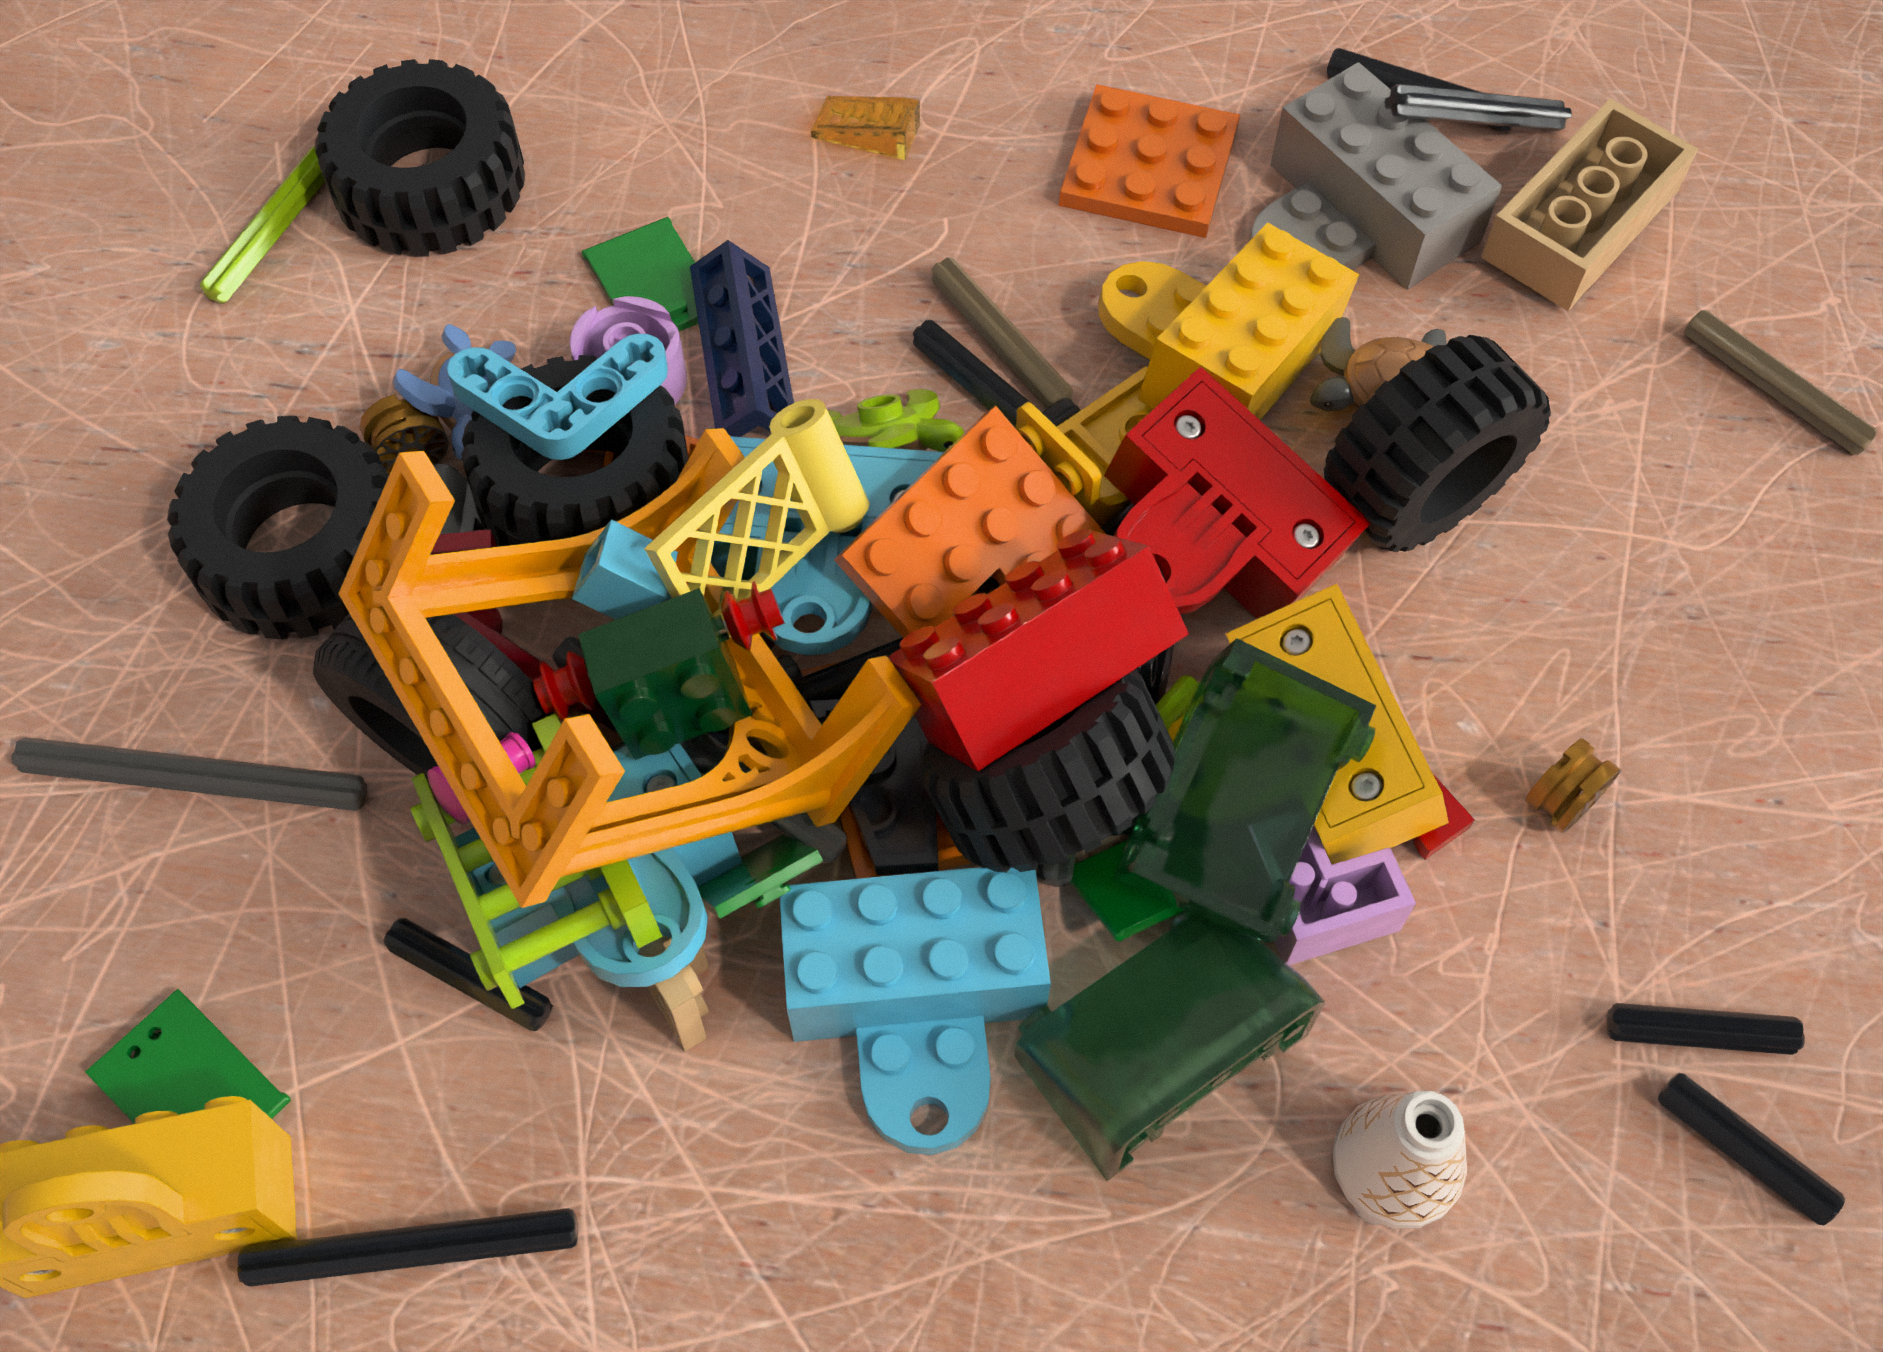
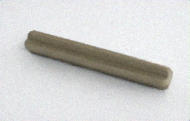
(1000, 333)
(1780, 382)

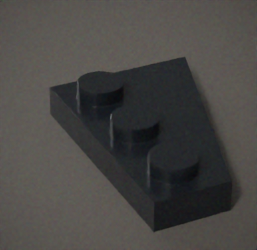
(893, 805)

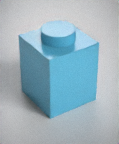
(619, 574)

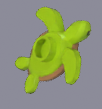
(888, 424)

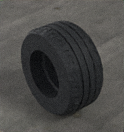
(363, 693)

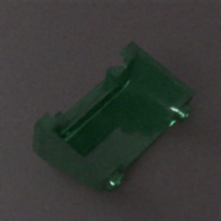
(1245, 791)
(1162, 1034)

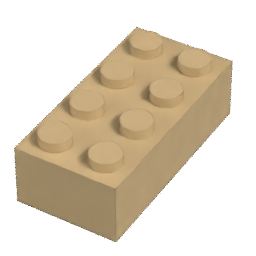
(1588, 203)

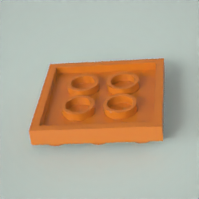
(1150, 160)

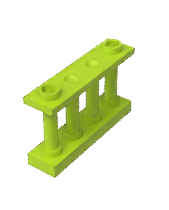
(618, 905)

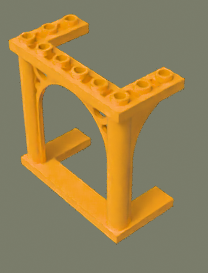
(563, 814)

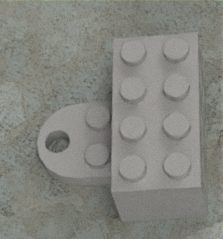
(1375, 182)

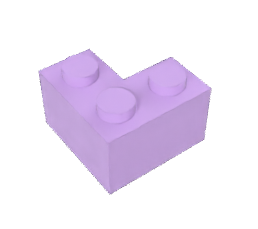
(1344, 902)

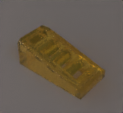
(891, 135)

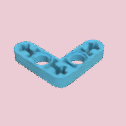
(555, 409)

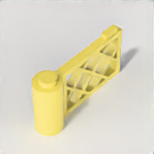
(810, 471)

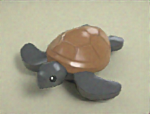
(1366, 367)

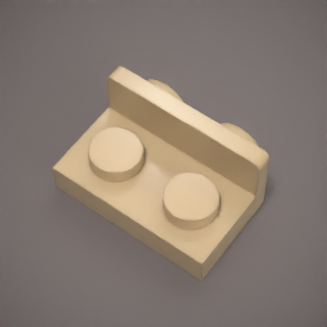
(680, 996)

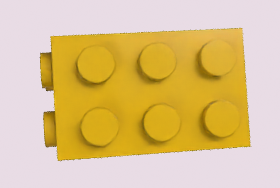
(1086, 444)

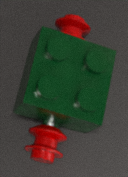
(663, 669)

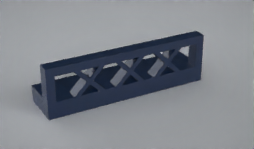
(736, 341)

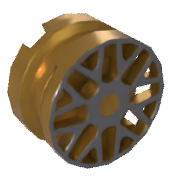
(400, 427)
(1562, 783)

